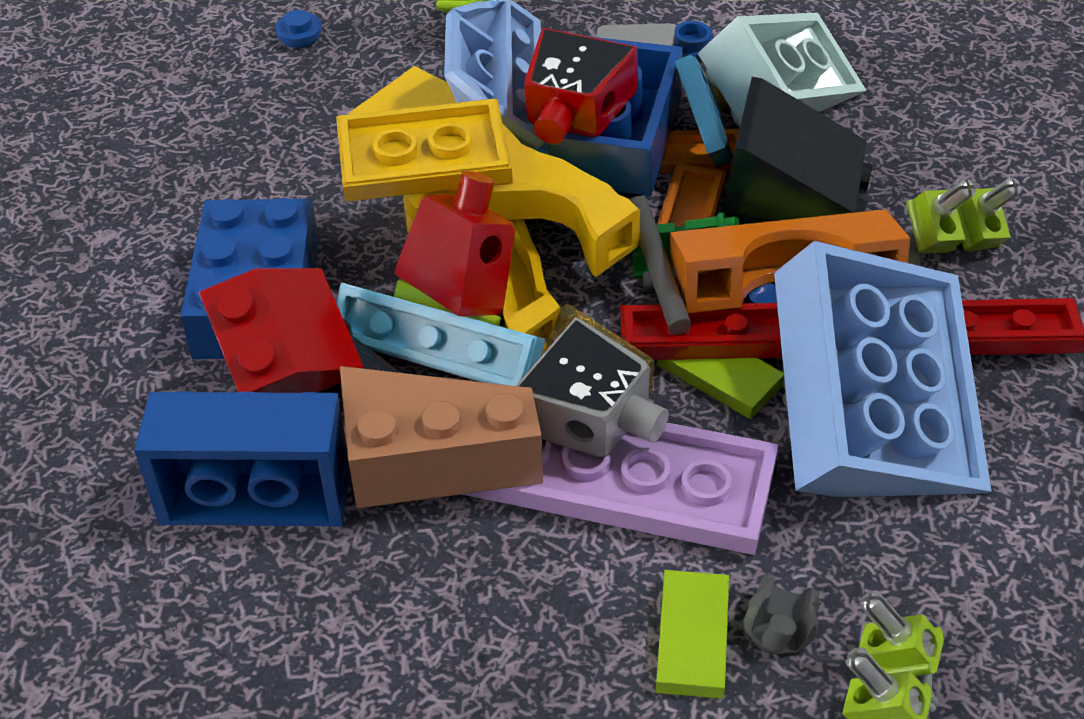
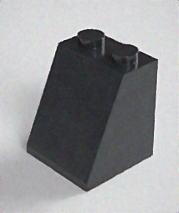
(792, 161)

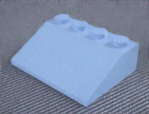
(877, 377)

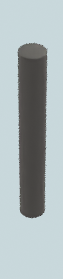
(661, 271)

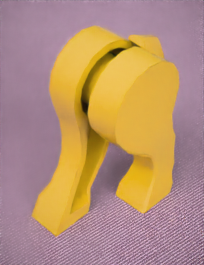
(559, 193)

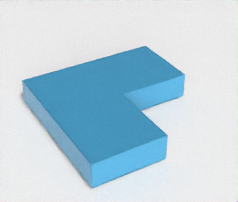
(705, 110)

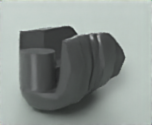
(781, 619)

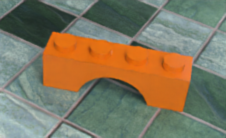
(725, 263)

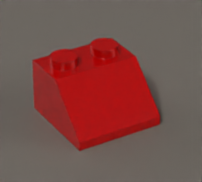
(280, 330)

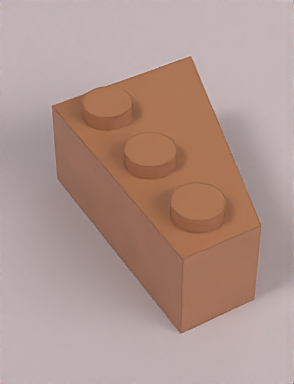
(436, 436)

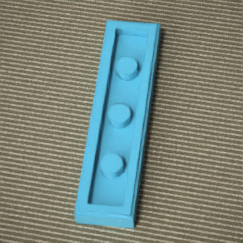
(438, 337)

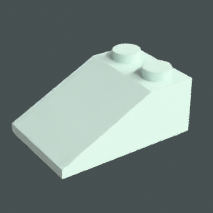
(786, 51)

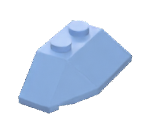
(489, 59)

